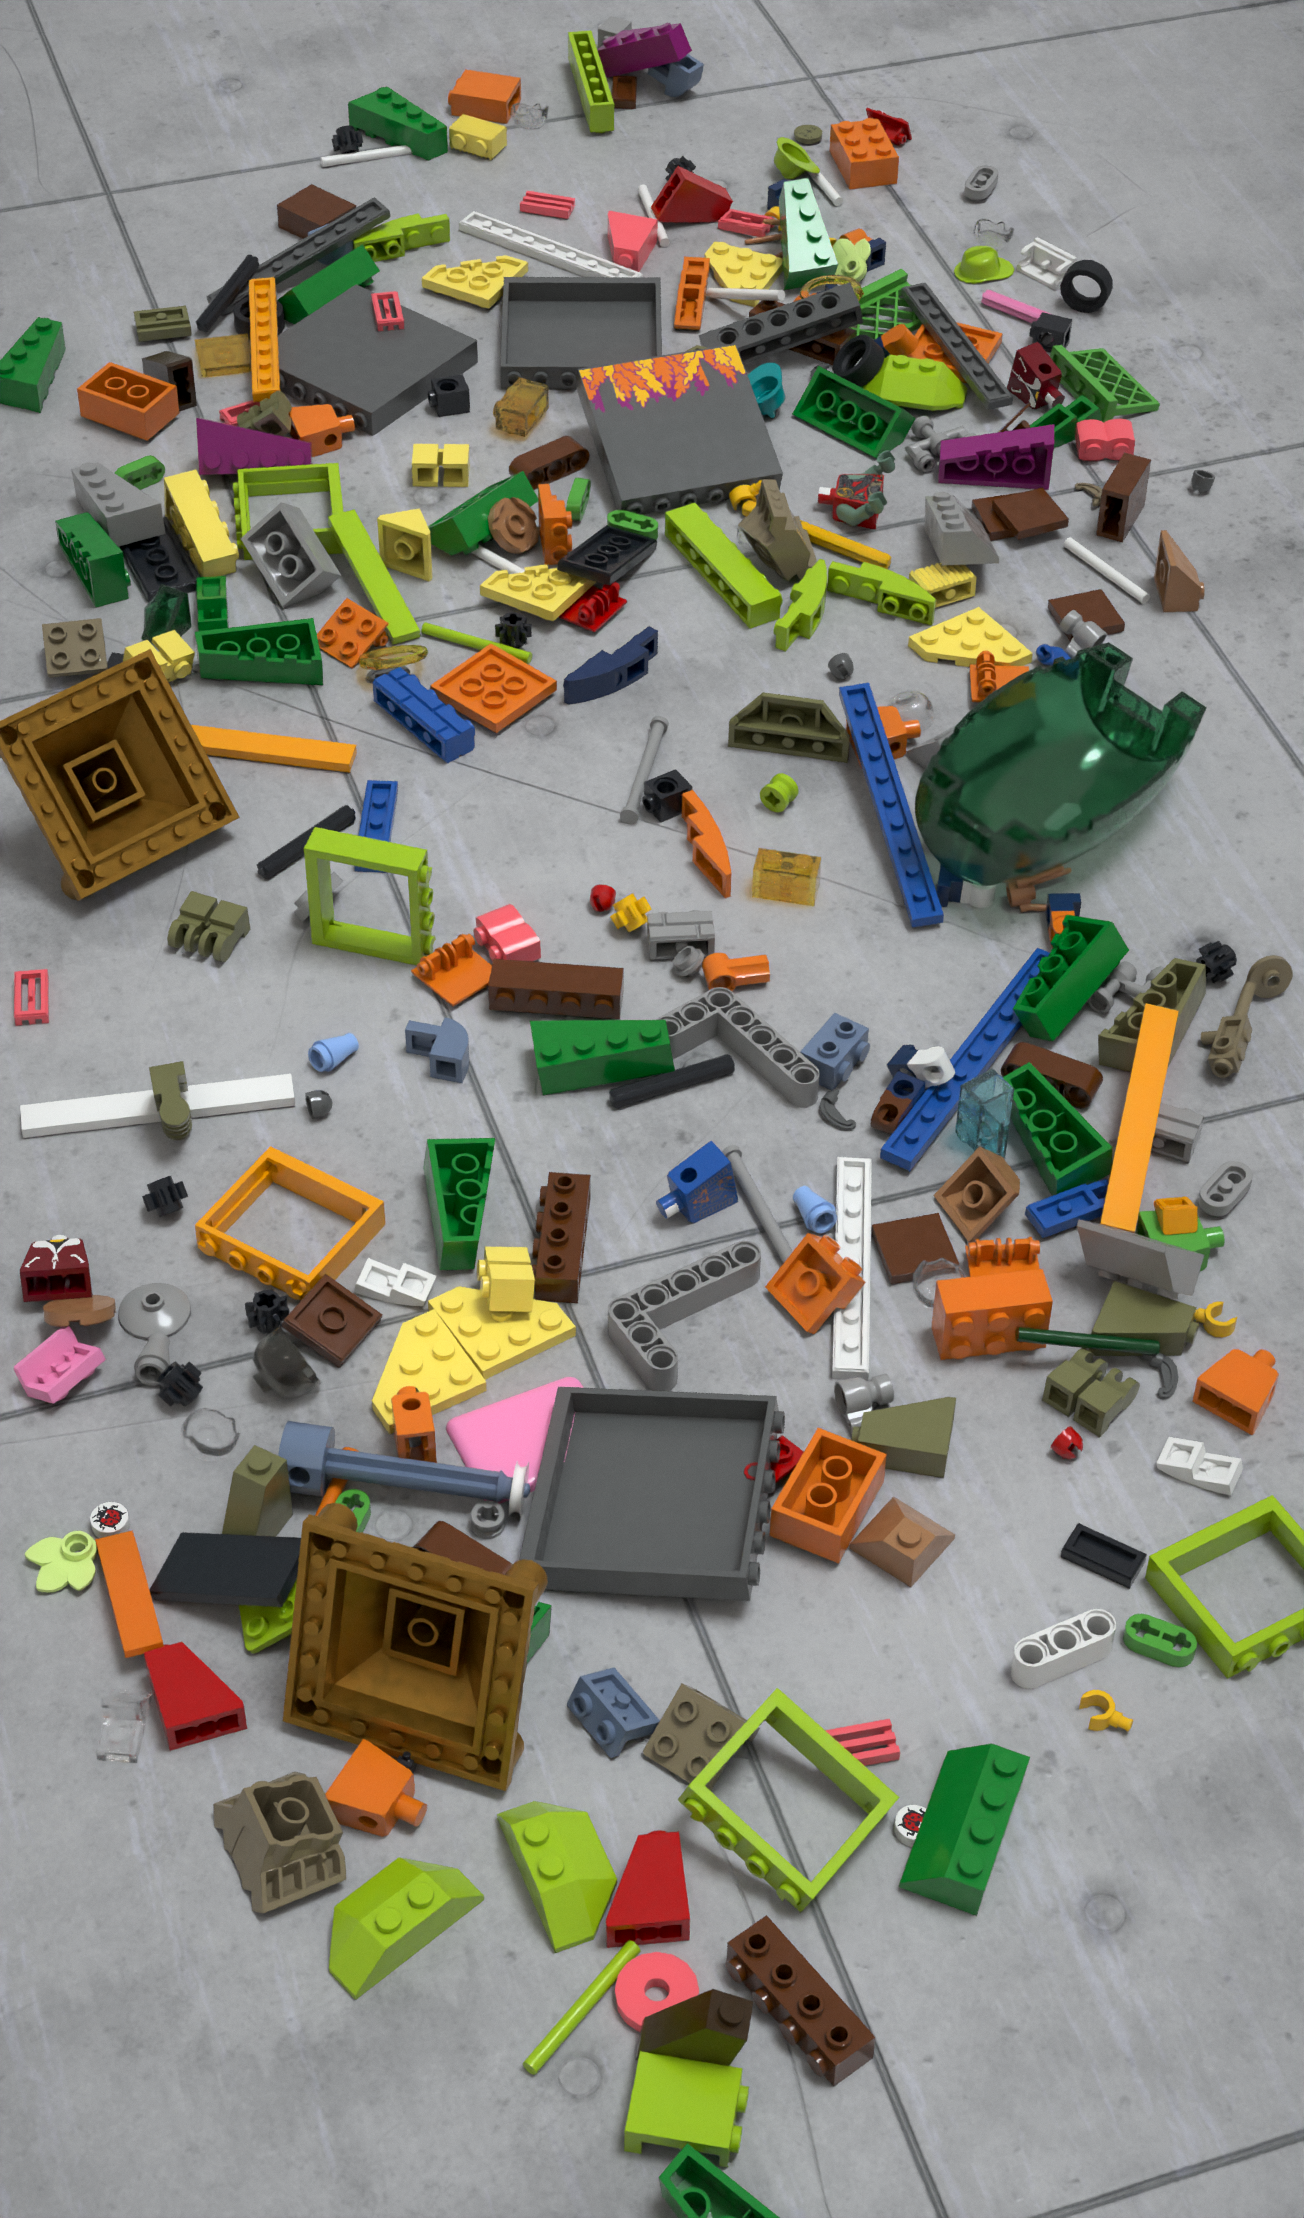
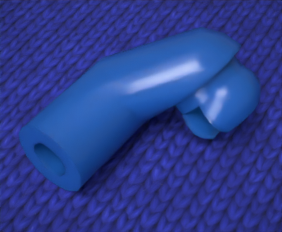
(1047, 654)

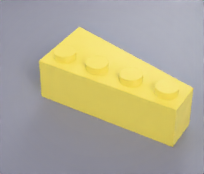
(199, 524)

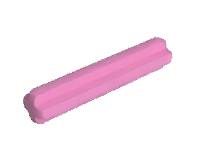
(1011, 306)

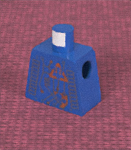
(700, 1185)

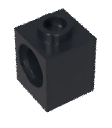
(1058, 328)
(449, 395)
(664, 795)

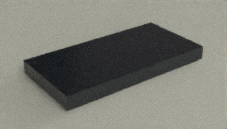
(607, 555)
(161, 562)
(229, 1569)

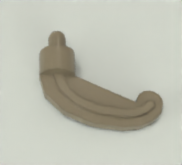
(1093, 490)

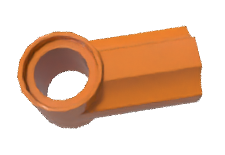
(729, 973)

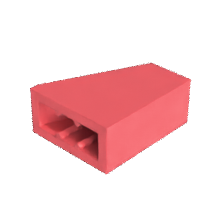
(631, 239)

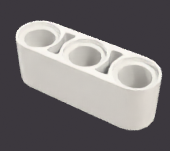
(1051, 1661)

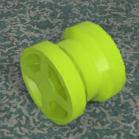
(779, 792)

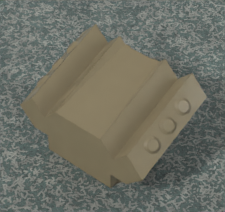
(778, 534)
(282, 1839)

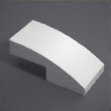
(387, 1284)
(1191, 1464)

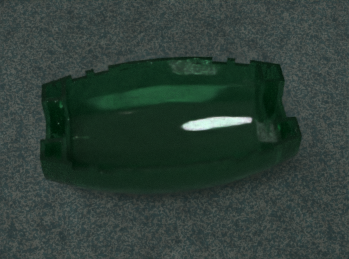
(1049, 768)

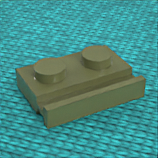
(162, 323)

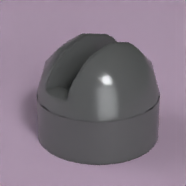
(1202, 480)
(841, 665)
(318, 1103)

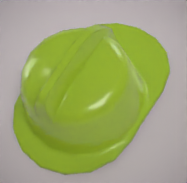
(793, 159)
(982, 265)

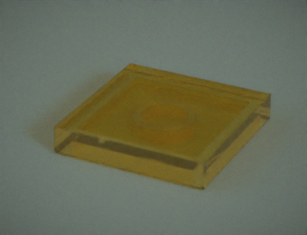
(223, 355)

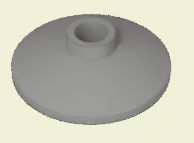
(154, 1310)

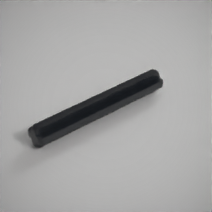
(227, 293)
(295, 848)
(671, 1081)

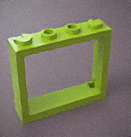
(287, 481)
(377, 855)
(1207, 1544)
(829, 1758)

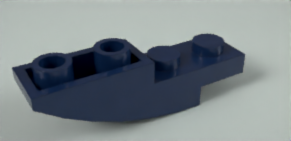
(610, 673)

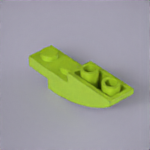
(402, 234)
(884, 587)
(806, 607)

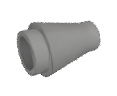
(153, 1359)

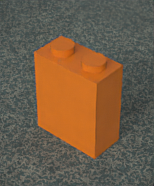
(485, 96)

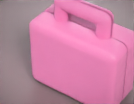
(508, 1431)

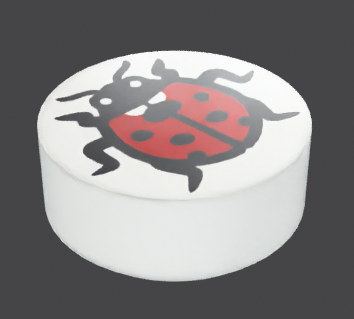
(109, 1519)
(908, 1823)

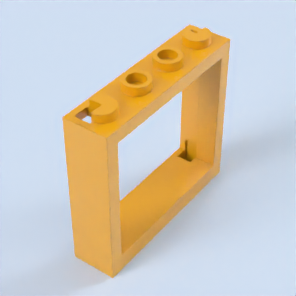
(308, 1183)

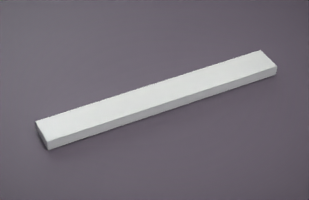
(542, 248)
(141, 1108)
(853, 1235)

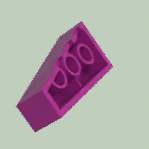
(643, 49)
(230, 447)
(999, 459)

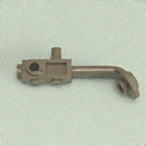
(1235, 1031)

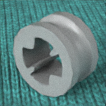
(488, 1528)

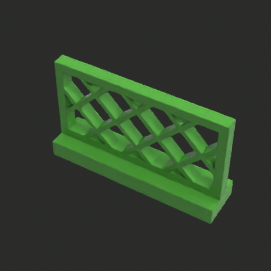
(885, 292)
(1081, 380)

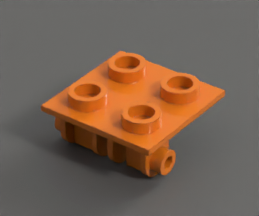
(351, 633)
(987, 677)
(454, 970)
(988, 1259)

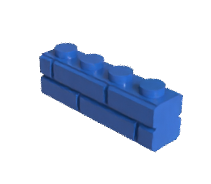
(424, 714)

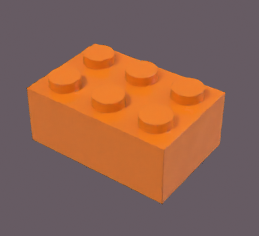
(864, 153)
(128, 401)
(984, 1311)
(827, 1495)

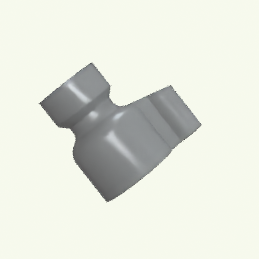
(1084, 633)
(857, 1395)

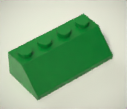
(328, 284)
(853, 414)
(468, 522)
(965, 1825)

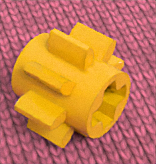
(630, 912)

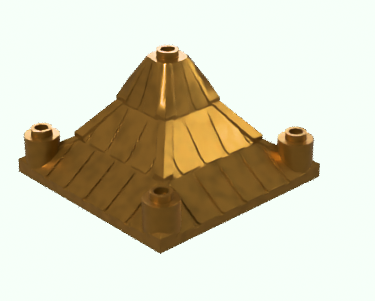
(113, 774)
(410, 1649)

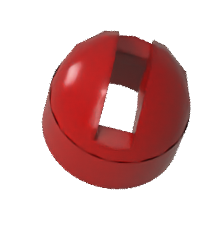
(602, 897)
(1066, 1442)

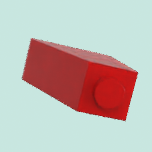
(690, 199)
(191, 1697)
(651, 1894)

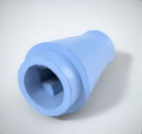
(330, 1052)
(816, 1211)

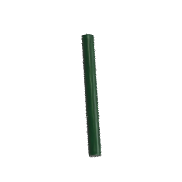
(1089, 1341)

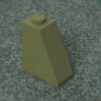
(1148, 1316)
(911, 1435)
(258, 1495)

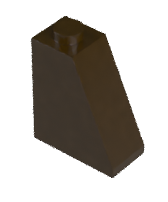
(174, 370)
(699, 2029)

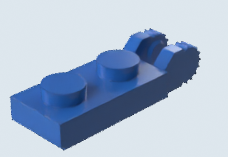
(1066, 1208)

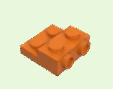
(553, 526)
(815, 1281)

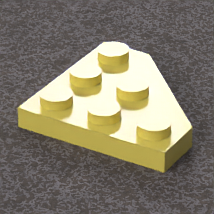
(743, 268)
(474, 280)
(536, 590)
(966, 637)
(500, 1337)
(432, 1362)

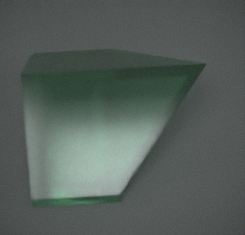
(166, 612)

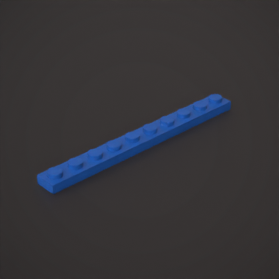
(891, 806)
(969, 1061)

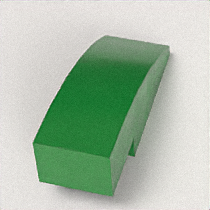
(1066, 418)
(212, 603)

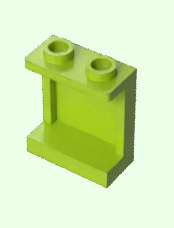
(685, 2103)

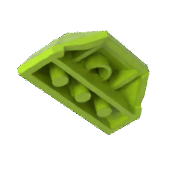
(918, 384)
(561, 1869)
(394, 1919)

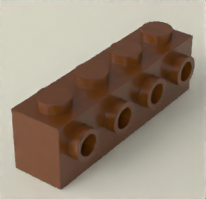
(821, 349)
(556, 988)
(562, 1237)
(799, 2001)

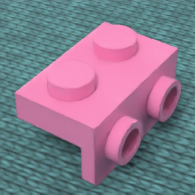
(57, 1366)

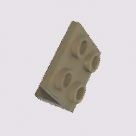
(74, 647)
(692, 1734)

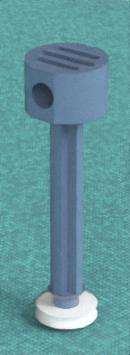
(314, 1460)

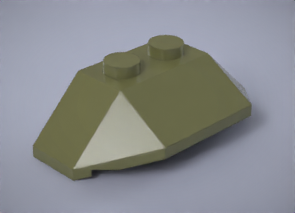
(790, 727)

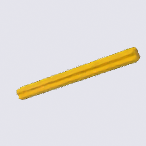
(837, 542)

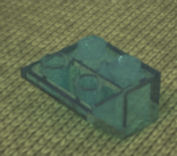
(985, 1112)

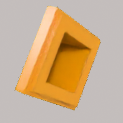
(1176, 1215)

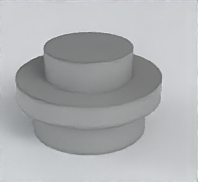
(688, 961)

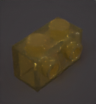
(521, 407)
(786, 877)

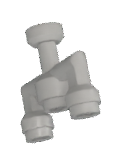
(923, 428)
(1120, 979)

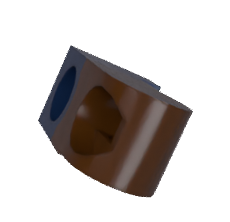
(896, 1102)

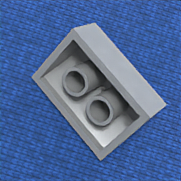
(290, 555)
(1139, 1259)

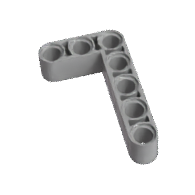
(752, 1038)
(641, 1313)

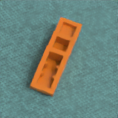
(692, 293)
(708, 844)
(129, 1594)

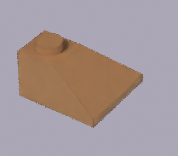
(1176, 578)
(978, 1192)
(902, 1541)

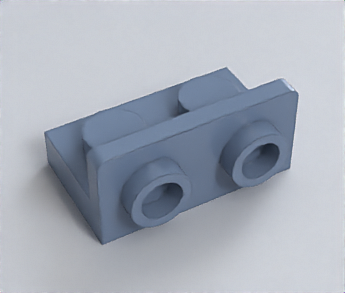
(611, 1710)

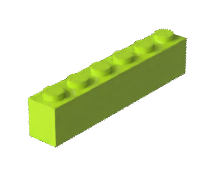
(591, 81)
(723, 565)

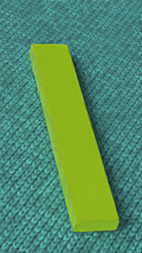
(373, 576)

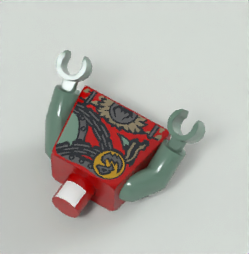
(859, 497)

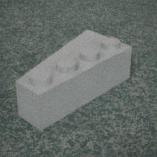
(117, 505)

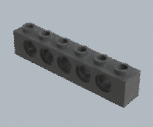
(789, 324)

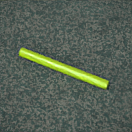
(472, 641)
(580, 2008)

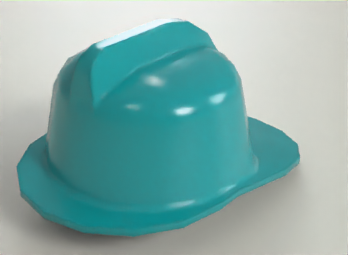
(767, 387)

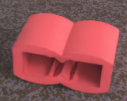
(1103, 440)
(507, 935)

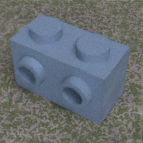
(837, 1049)

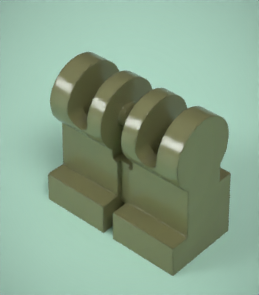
(269, 416)
(209, 926)
(174, 1111)
(1079, 1389)

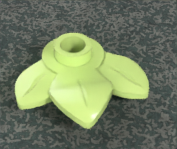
(852, 255)
(60, 1562)

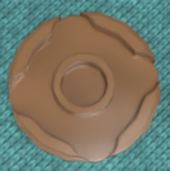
(513, 525)
(82, 1310)

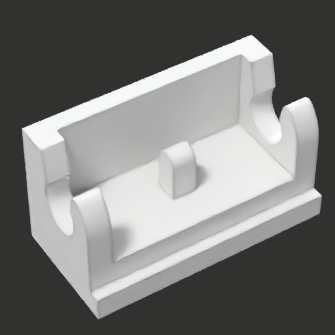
(1045, 263)

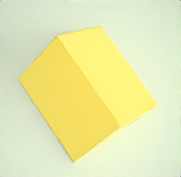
(406, 543)

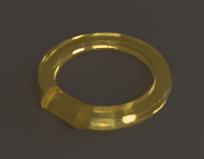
(831, 279)
(371, 660)

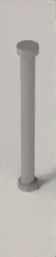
(630, 813)
(757, 1202)

